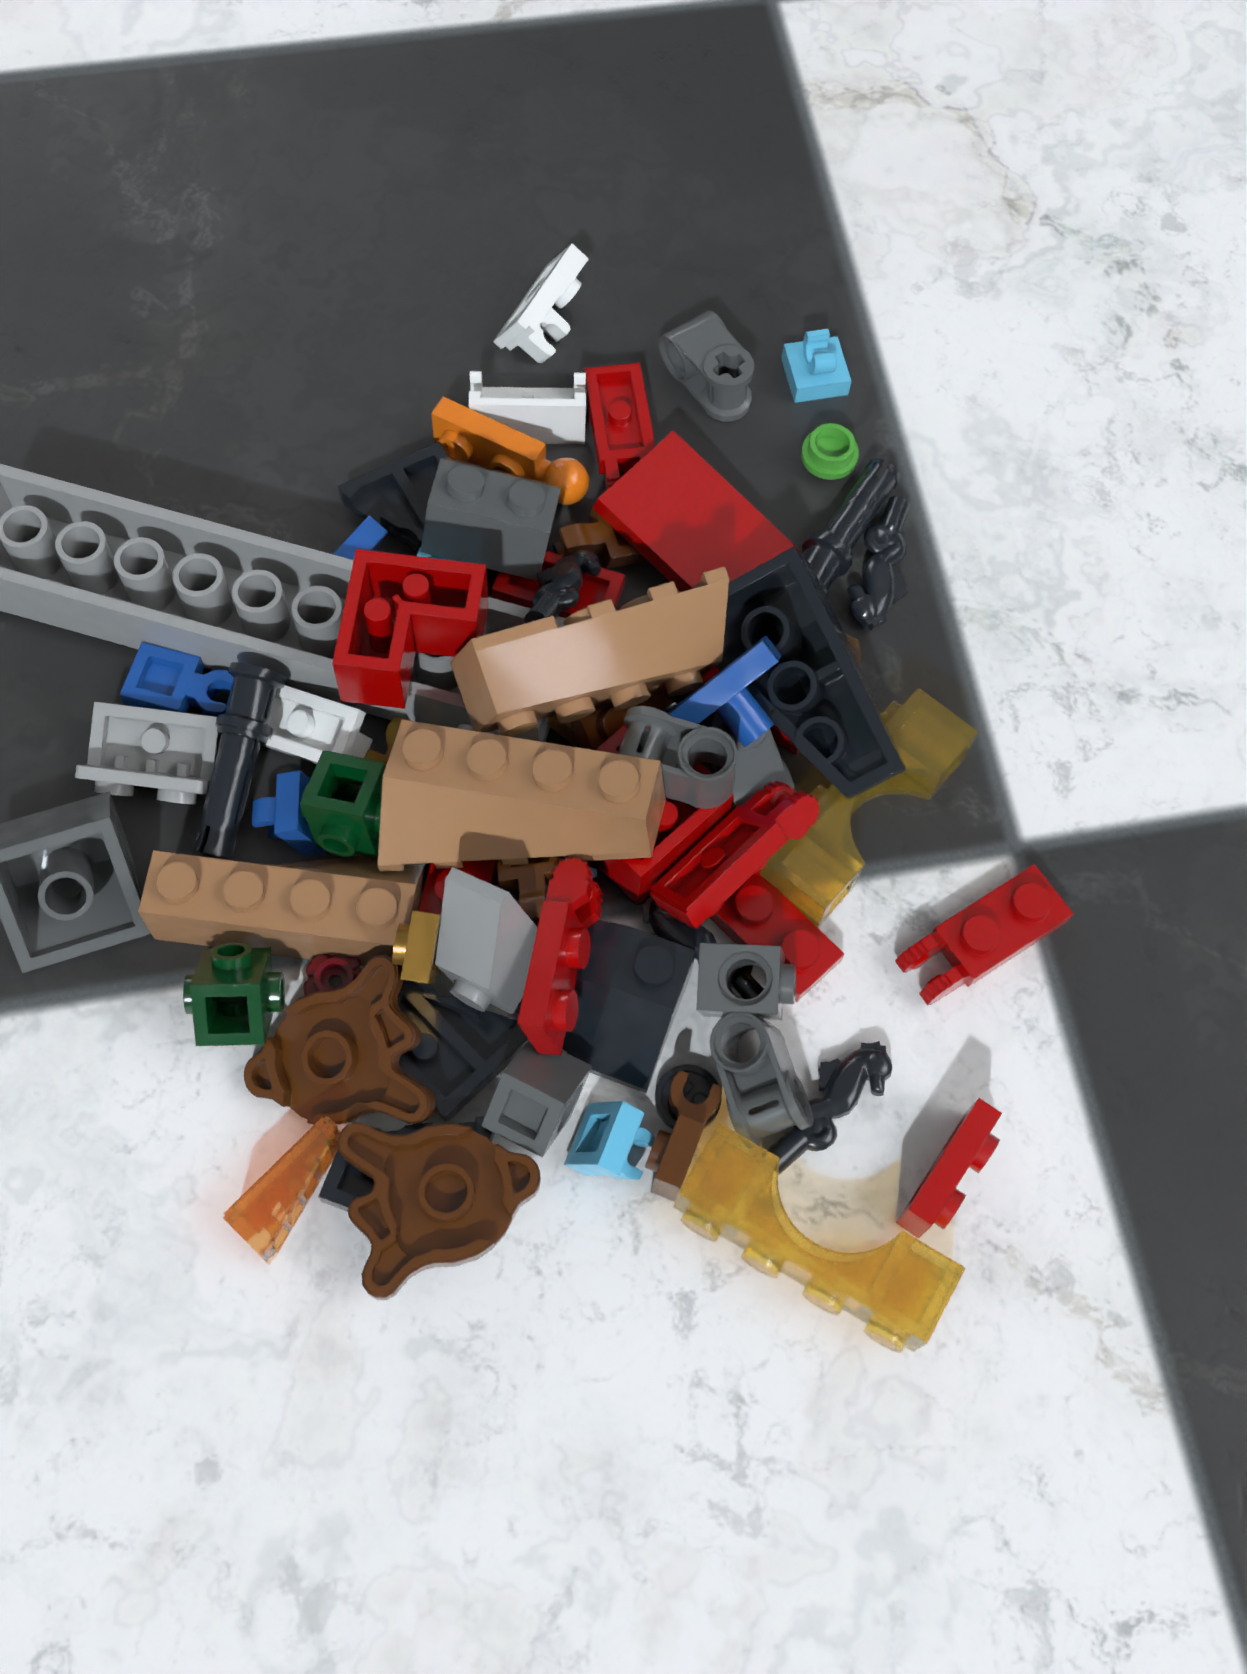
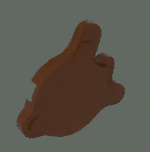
(343, 1053)
(434, 1198)

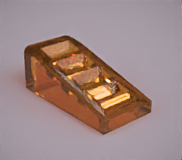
(278, 1198)

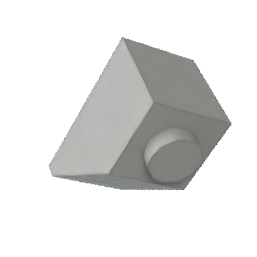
(483, 943)

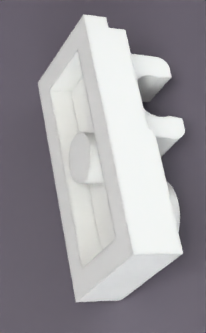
(535, 314)
(309, 724)

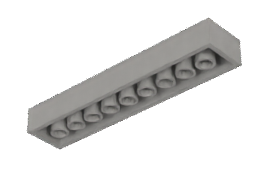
(198, 589)

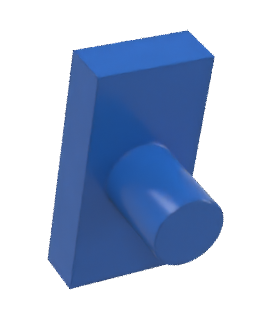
(729, 696)

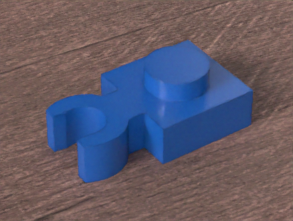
(173, 682)

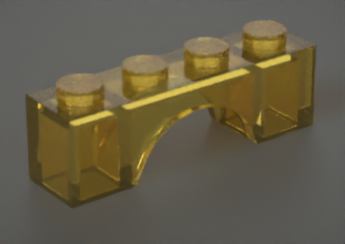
(825, 862)
(892, 1288)

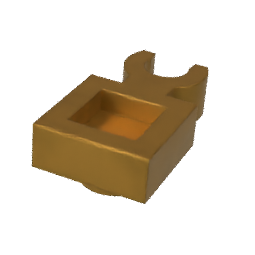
(417, 947)

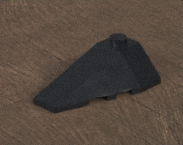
(817, 685)
(627, 1002)

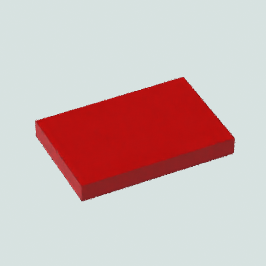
(688, 517)

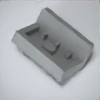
(151, 751)

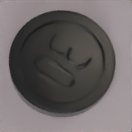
(695, 1091)

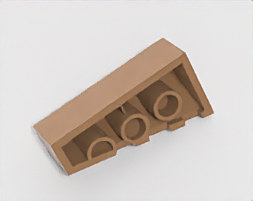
(594, 658)
(512, 799)
(291, 907)

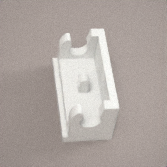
(541, 413)

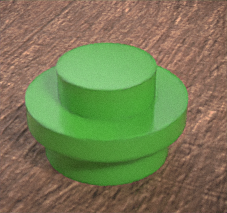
(830, 452)

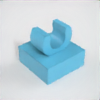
(816, 367)
(606, 1139)

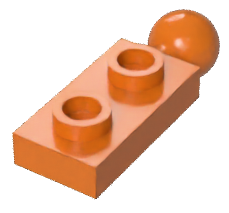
(493, 445)

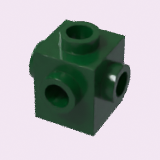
(344, 804)
(233, 995)

